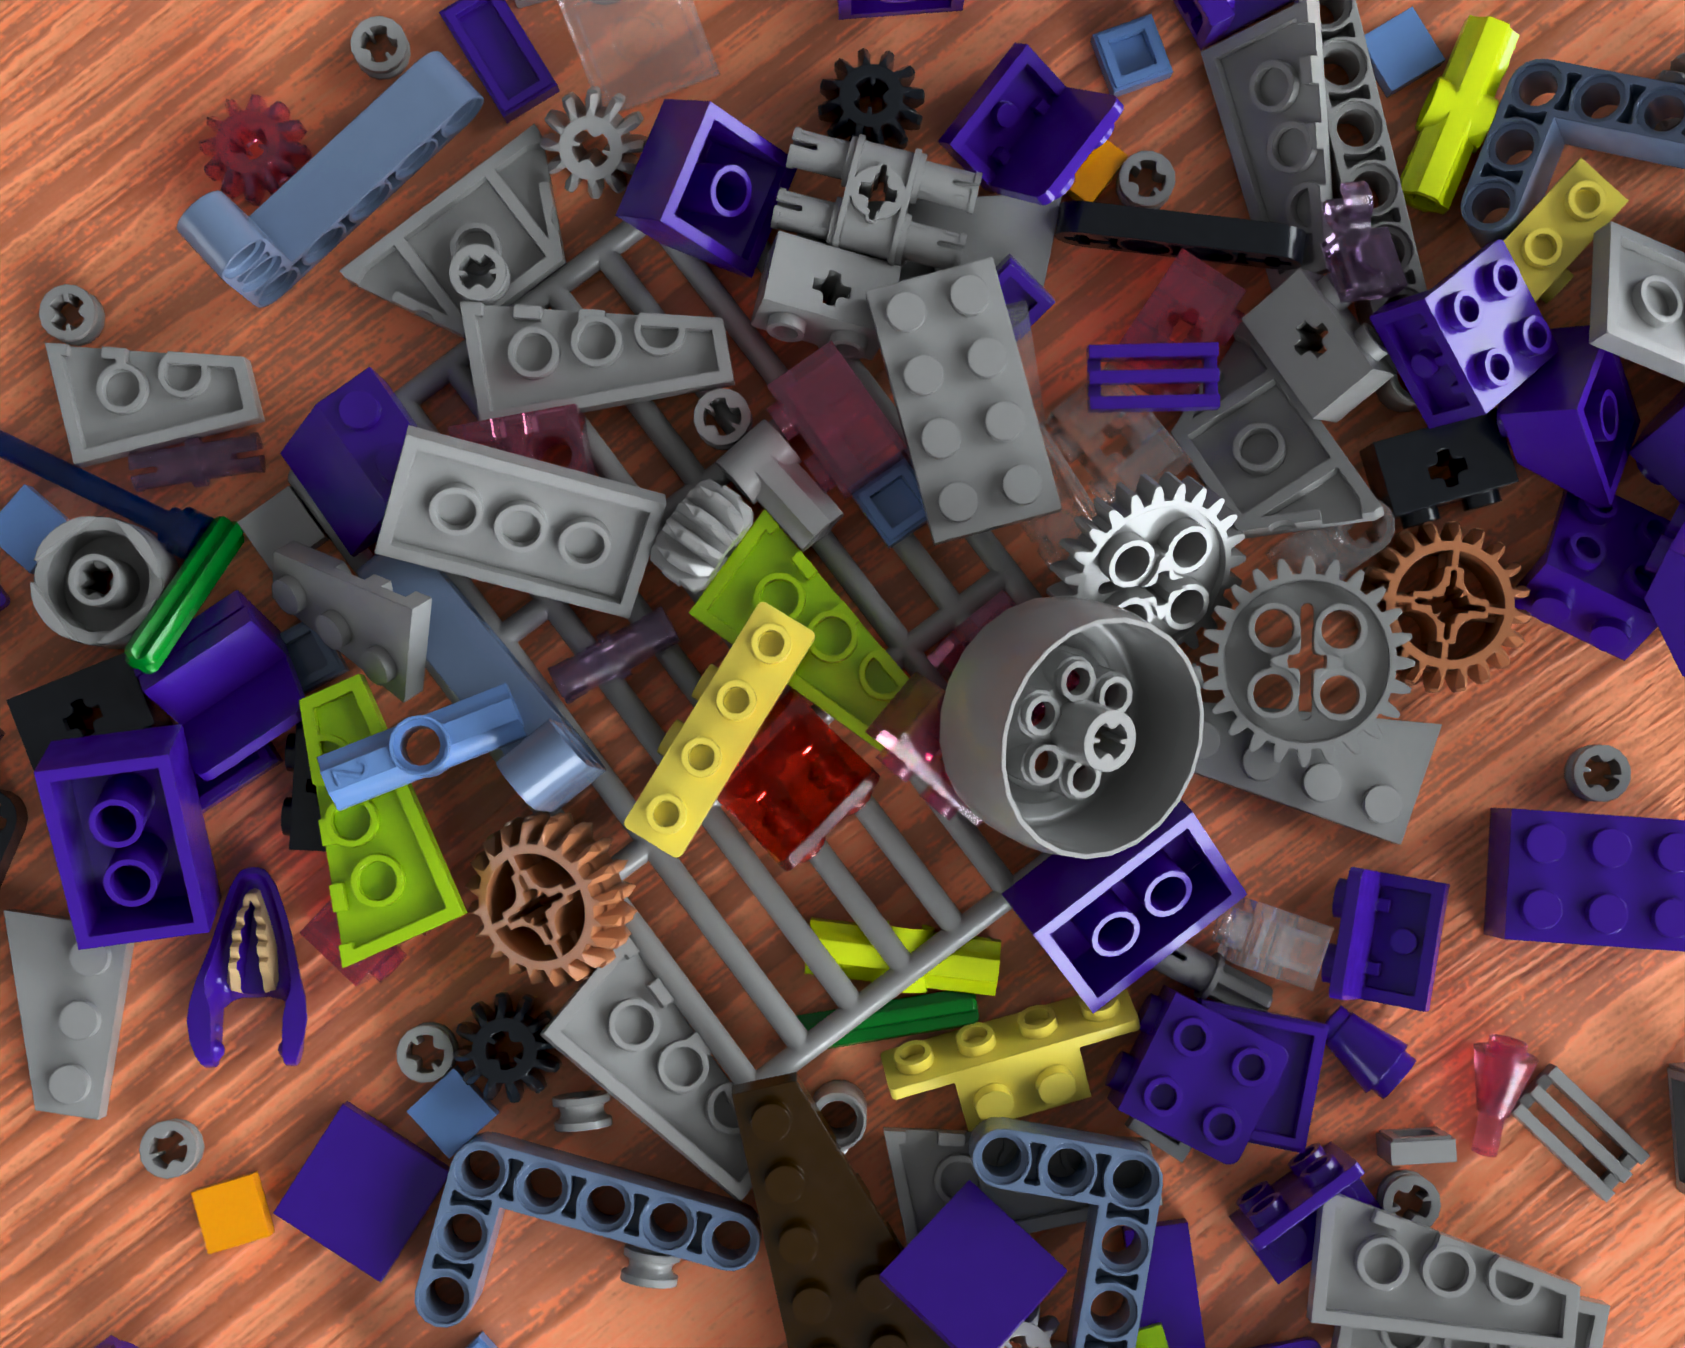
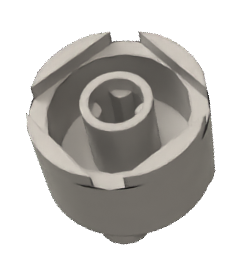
(72, 578)

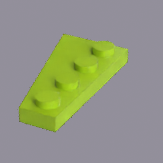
(845, 665)
(380, 852)

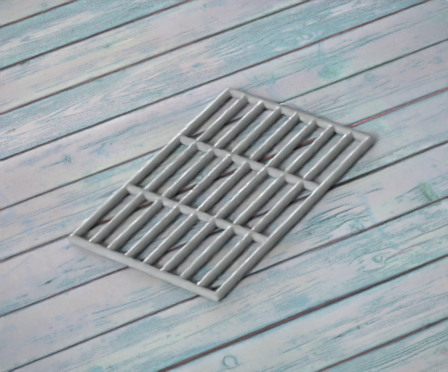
(903, 646)

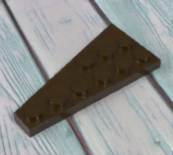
(820, 1226)

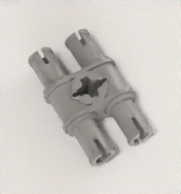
(861, 169)

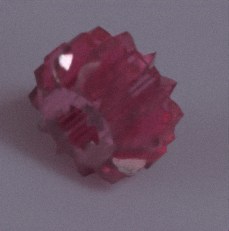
(242, 129)

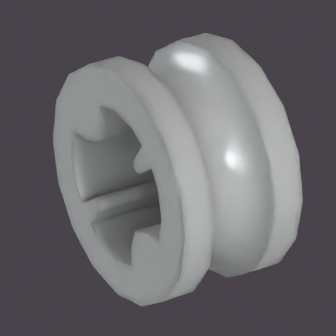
(367, 31)
(1162, 173)
(480, 255)
(53, 319)
(736, 405)
(1619, 776)
(412, 1065)
(582, 1111)
(151, 1157)
(1404, 1181)
(649, 1268)

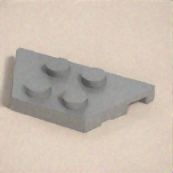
(497, 204)
(1269, 453)

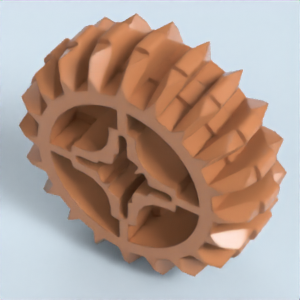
(1448, 579)
(537, 860)

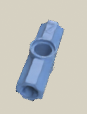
(382, 761)

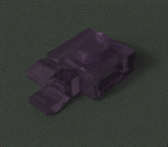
(1359, 256)

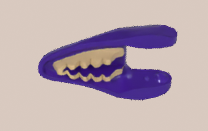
(248, 959)

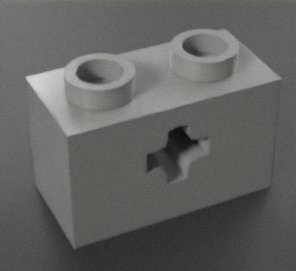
(805, 273)
(1289, 332)

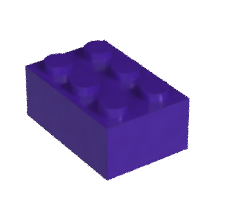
(129, 836)
(1586, 879)
(1125, 911)

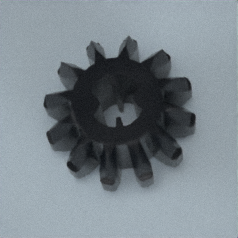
(872, 81)
(497, 1065)

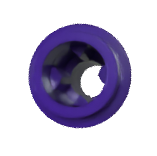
(1368, 1052)

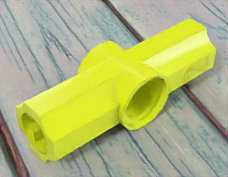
(1457, 113)
(967, 970)

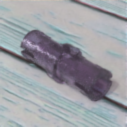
(197, 462)
(614, 655)

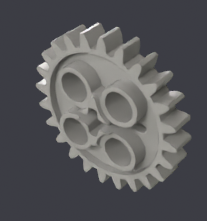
(1156, 555)
(1367, 662)

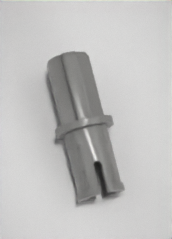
(1214, 978)

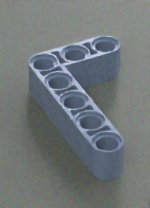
(1566, 121)
(334, 189)
(471, 658)
(1108, 1207)
(573, 1208)

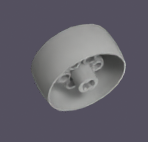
(1113, 744)

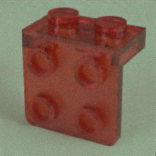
(796, 783)

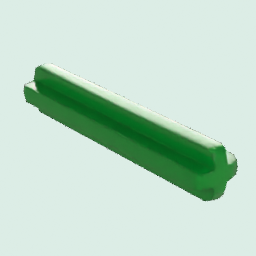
(184, 595)
(907, 1017)

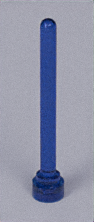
(175, 528)

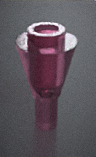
(1500, 1078)

